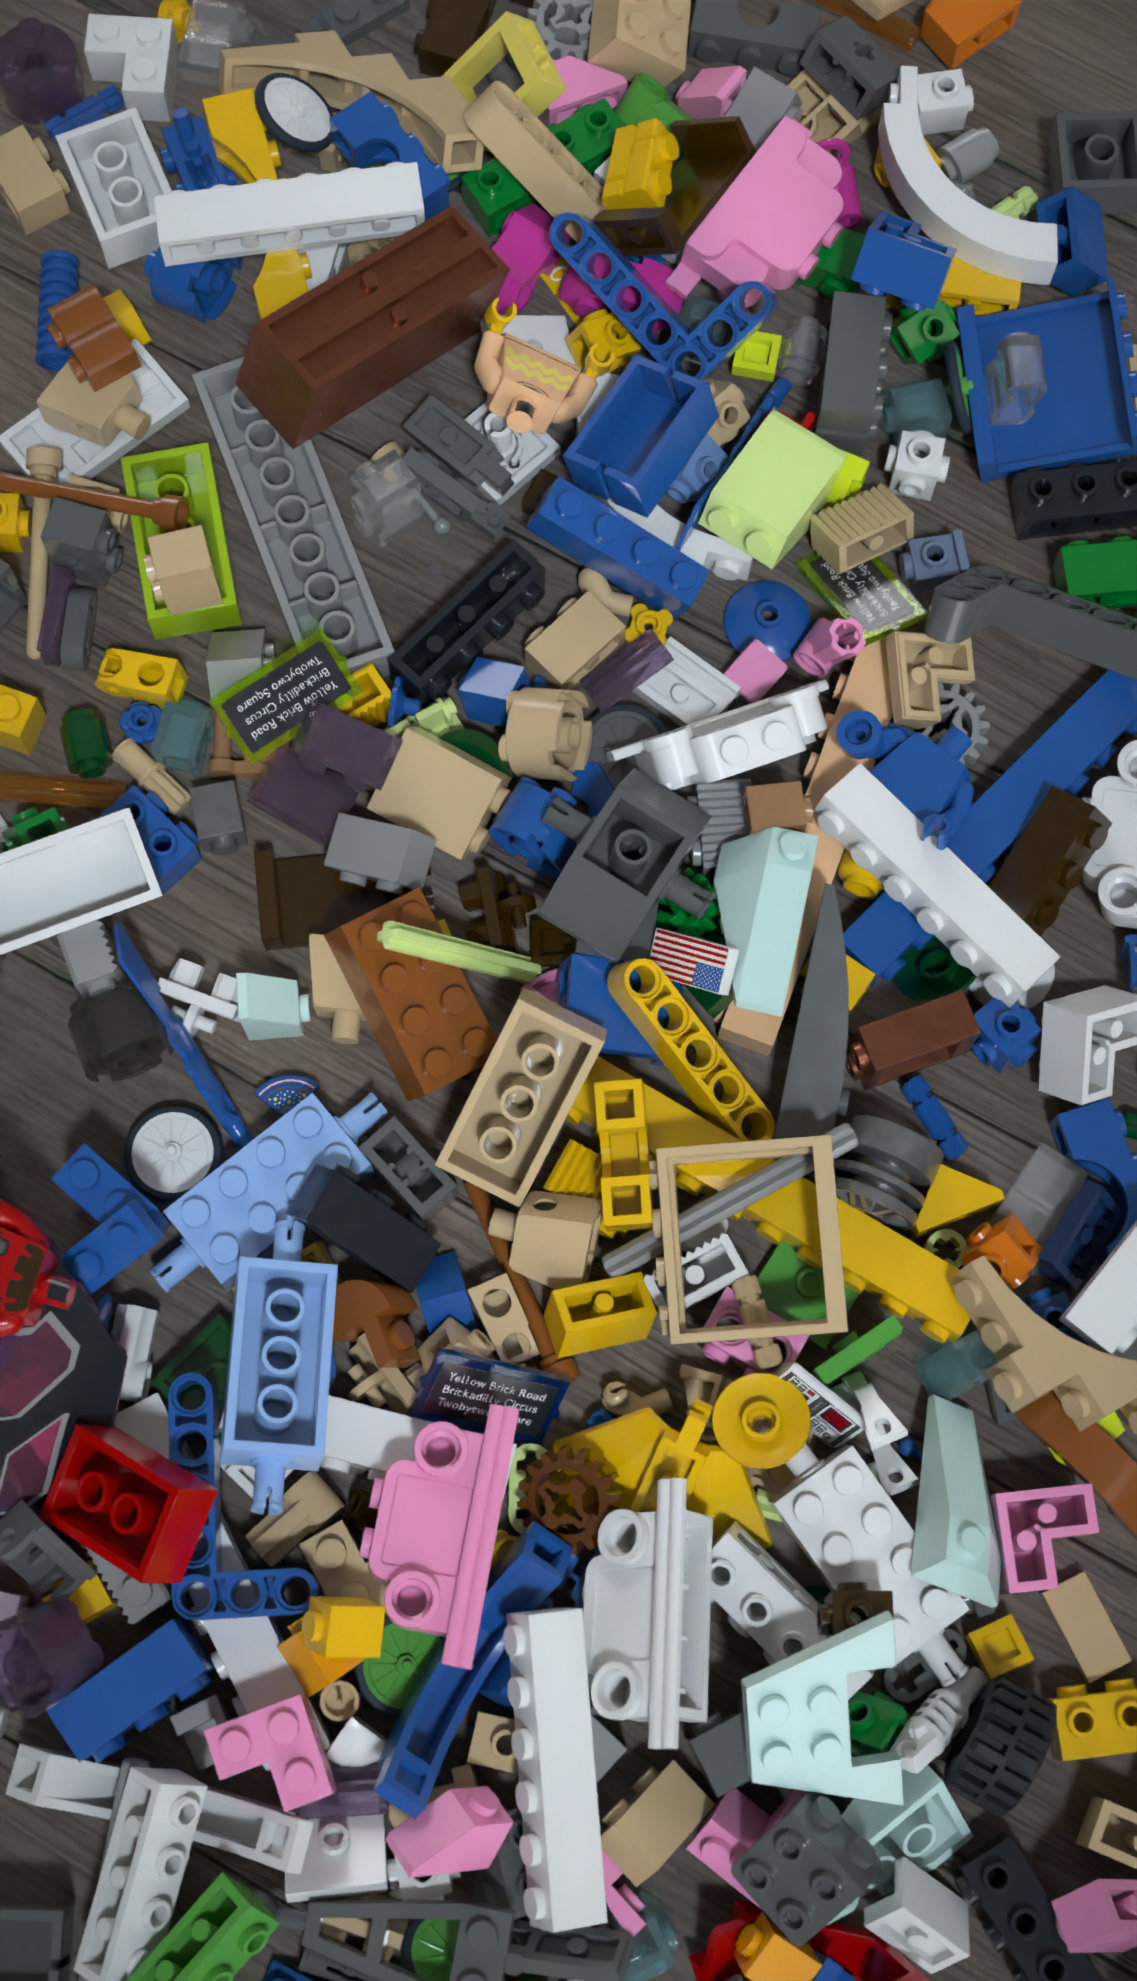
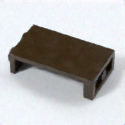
(712, 160)
(308, 898)

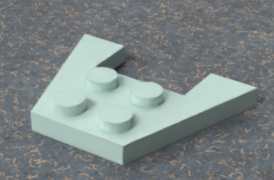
(801, 1718)

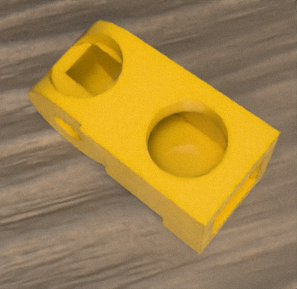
(141, 677)

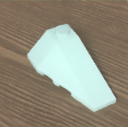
(761, 906)
(954, 1518)
(921, 1830)

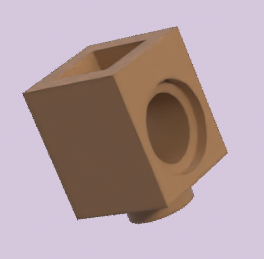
(777, 806)

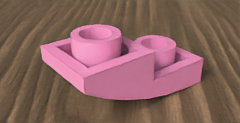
(622, 1901)

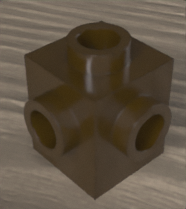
(851, 1600)

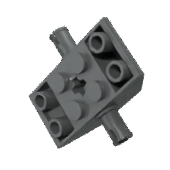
(604, 894)

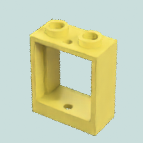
(531, 57)

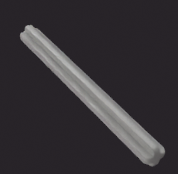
(725, 1204)

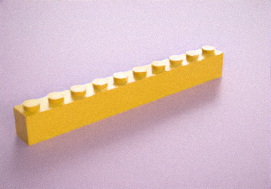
(873, 1255)

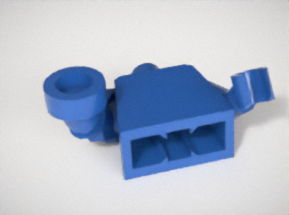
(915, 770)

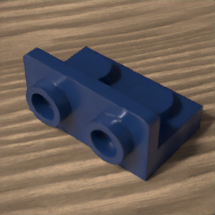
(1080, 1236)

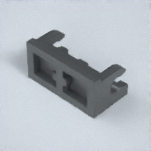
(41, 1553)

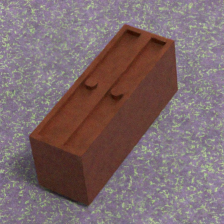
(370, 326)

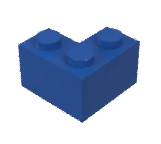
(903, 262)

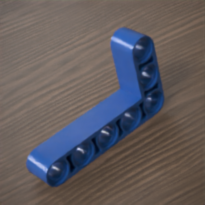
(654, 307)
(209, 1568)

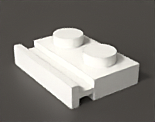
(688, 687)

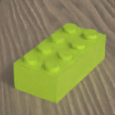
(192, 475)

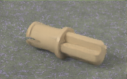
(151, 775)

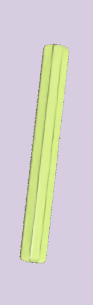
(457, 952)

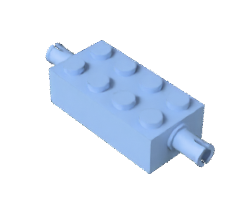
(244, 1197)
(279, 1366)

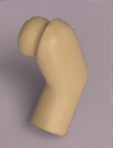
(623, 1401)

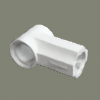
(136, 1331)

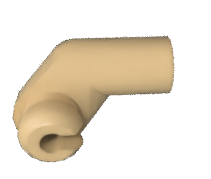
(598, 585)

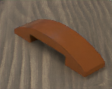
(1088, 1454)

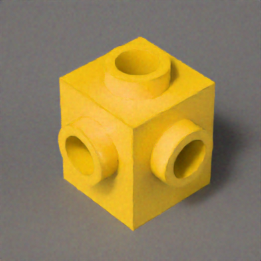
(612, 336)

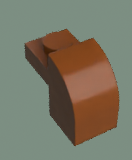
(378, 1312)

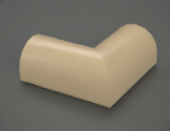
(915, 670)

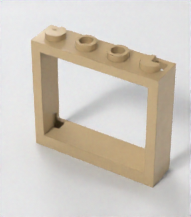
(666, 1226)

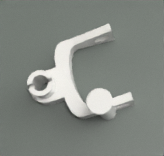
(887, 1462)

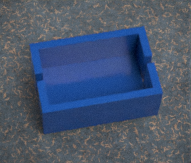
(641, 435)
(133, 1691)

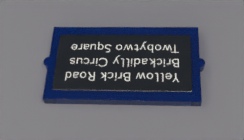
(464, 1386)

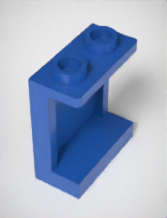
(586, 993)

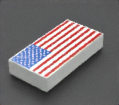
(694, 961)

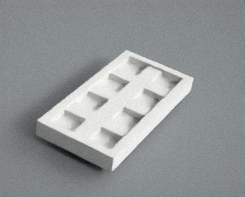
(83, 458)

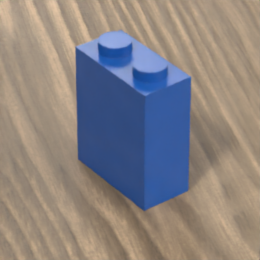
(100, 1188)

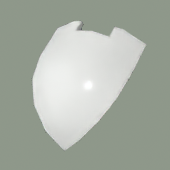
(356, 1744)

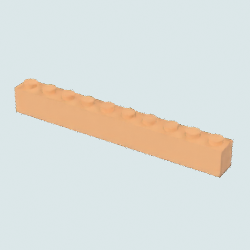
(865, 690)

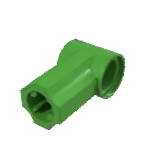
(648, 100)

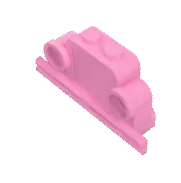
(767, 219)
(441, 1530)

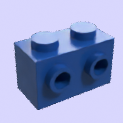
(1079, 240)
(168, 847)

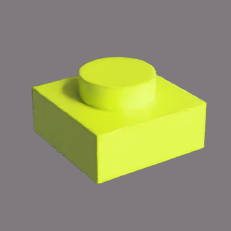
(758, 357)

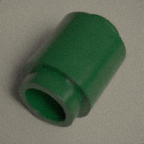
(85, 743)

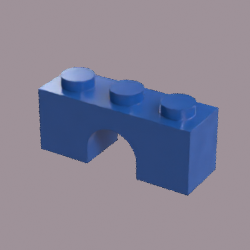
(372, 134)

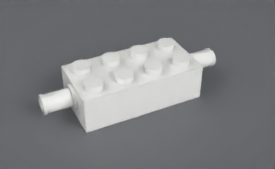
(860, 1536)

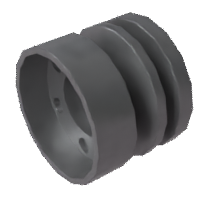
(885, 1166)

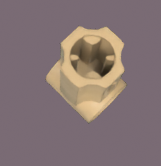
(307, 1510)

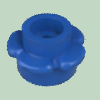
(140, 733)

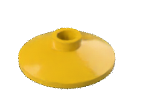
(755, 1399)

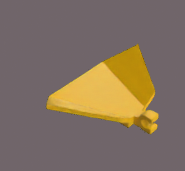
(647, 1450)

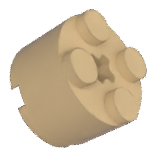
(546, 733)

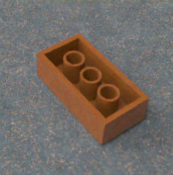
(412, 1004)

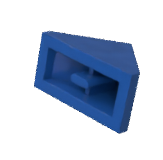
(444, 1294)

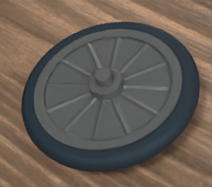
(617, 728)

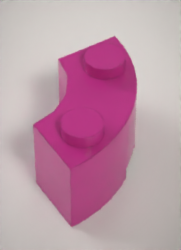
(528, 254)
(586, 301)

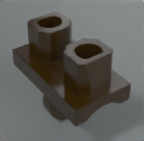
(502, 907)

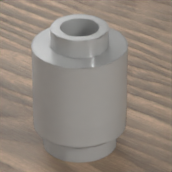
(968, 154)

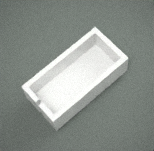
(73, 879)

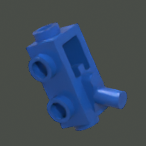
(192, 154)

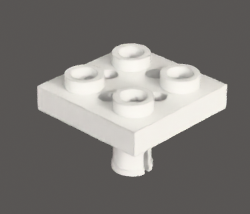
(529, 449)

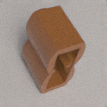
(93, 338)

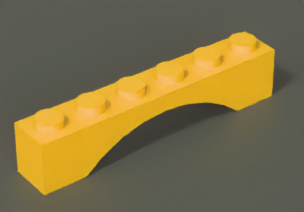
(243, 148)

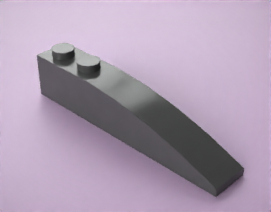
(819, 1045)

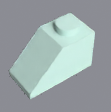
(271, 1006)

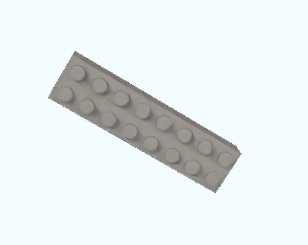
(294, 525)

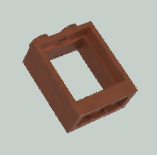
(912, 1040)

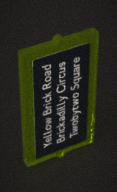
(865, 593)
(273, 700)

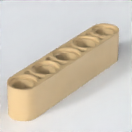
(534, 155)

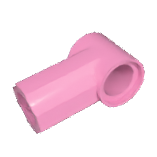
(829, 644)

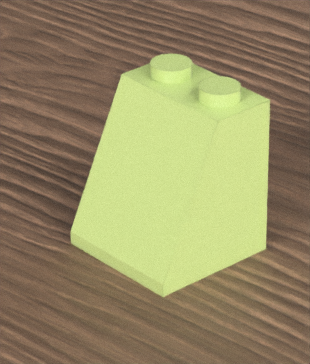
(773, 489)

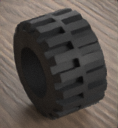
(1000, 1746)

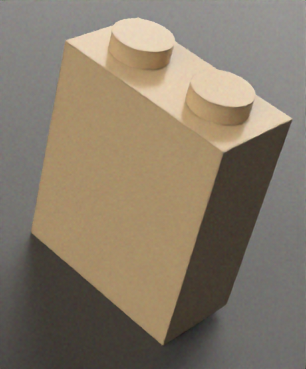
(441, 793)

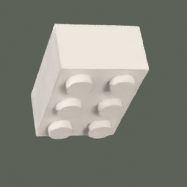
(116, 183)

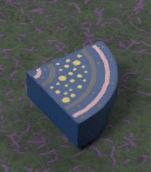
(286, 1092)

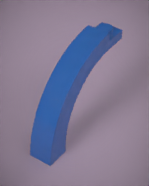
(443, 1692)

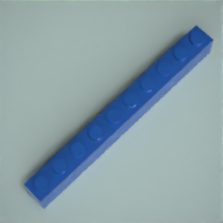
(998, 818)

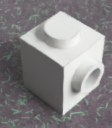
(943, 101)

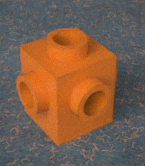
(1006, 1247)

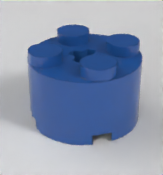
(192, 288)
(521, 831)

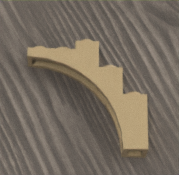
(423, 106)
(1041, 1358)

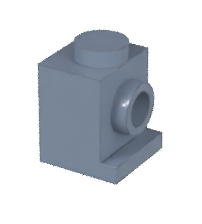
(926, 574)

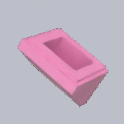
(755, 671)

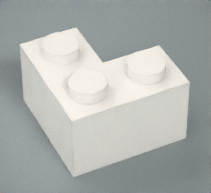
(138, 54)
(1082, 1040)

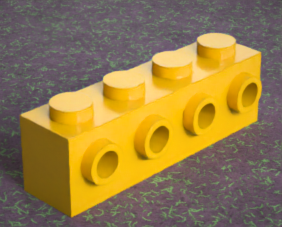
(1095, 1721)

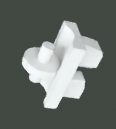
(183, 987)

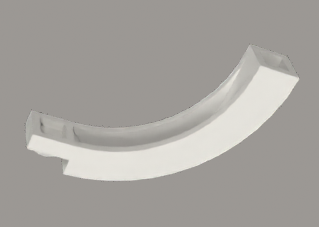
(947, 215)
(708, 550)
(226, 1821)

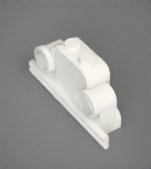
(731, 740)
(1114, 865)
(651, 1615)

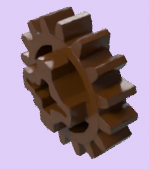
(554, 1489)

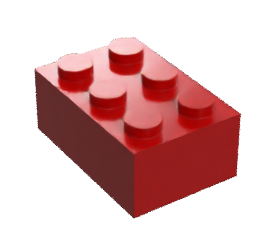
(128, 1504)

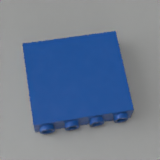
(1088, 393)

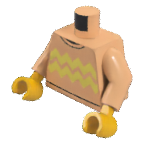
(530, 383)

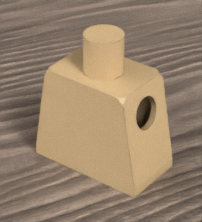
(92, 414)
(332, 993)
(551, 1237)

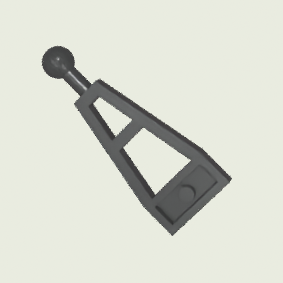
(479, 1948)

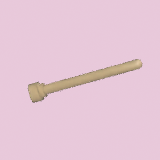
(43, 465)

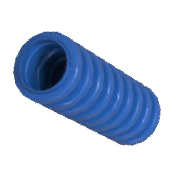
(57, 283)

